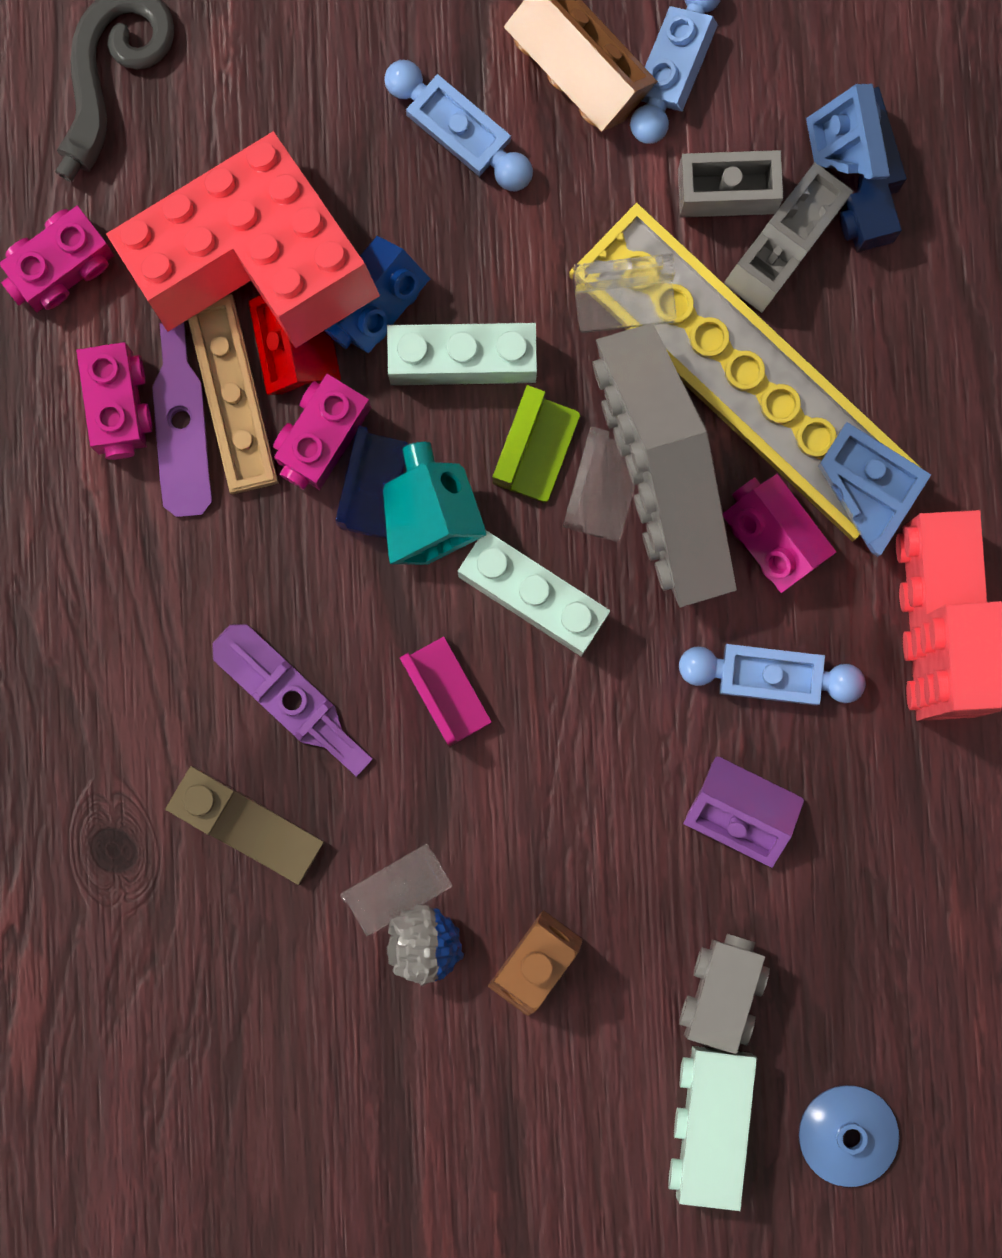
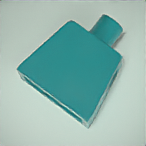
(429, 509)

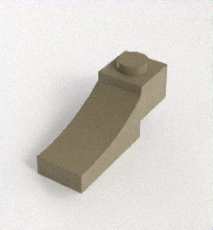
(244, 825)

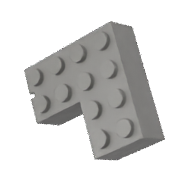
(670, 459)

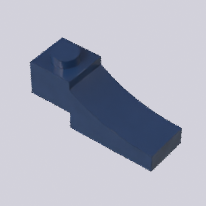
(870, 212)

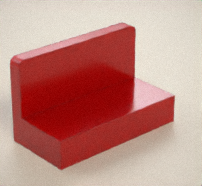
(283, 364)

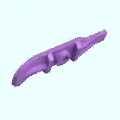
(180, 451)
(270, 678)

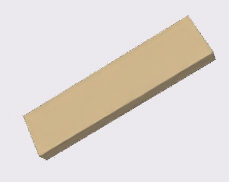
(232, 397)

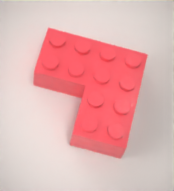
(242, 225)
(952, 625)

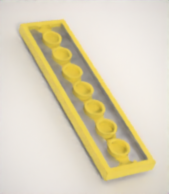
(745, 368)

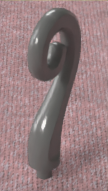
(89, 129)

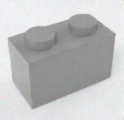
(730, 183)

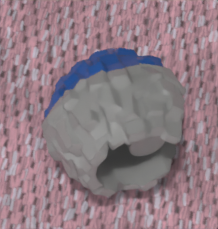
(423, 945)

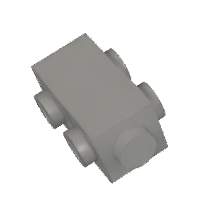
(725, 993)

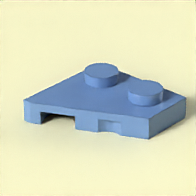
(849, 134)
(871, 484)

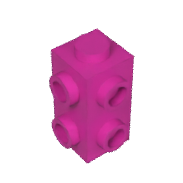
(55, 260)
(112, 399)
(321, 432)
(777, 531)

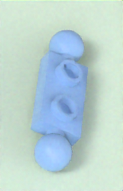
(675, 65)
(458, 125)
(772, 674)

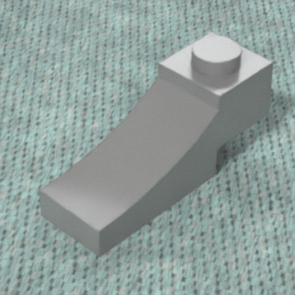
(788, 237)

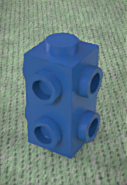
(398, 283)

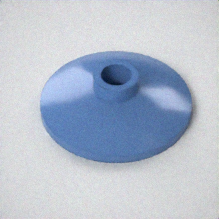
(828, 1120)

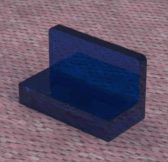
(371, 465)

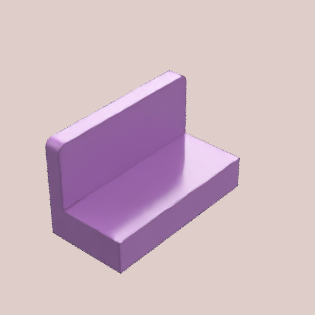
(745, 812)

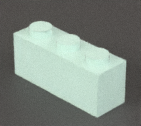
(462, 354)
(533, 593)
(713, 1128)

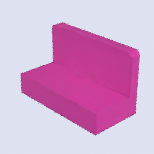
(446, 691)

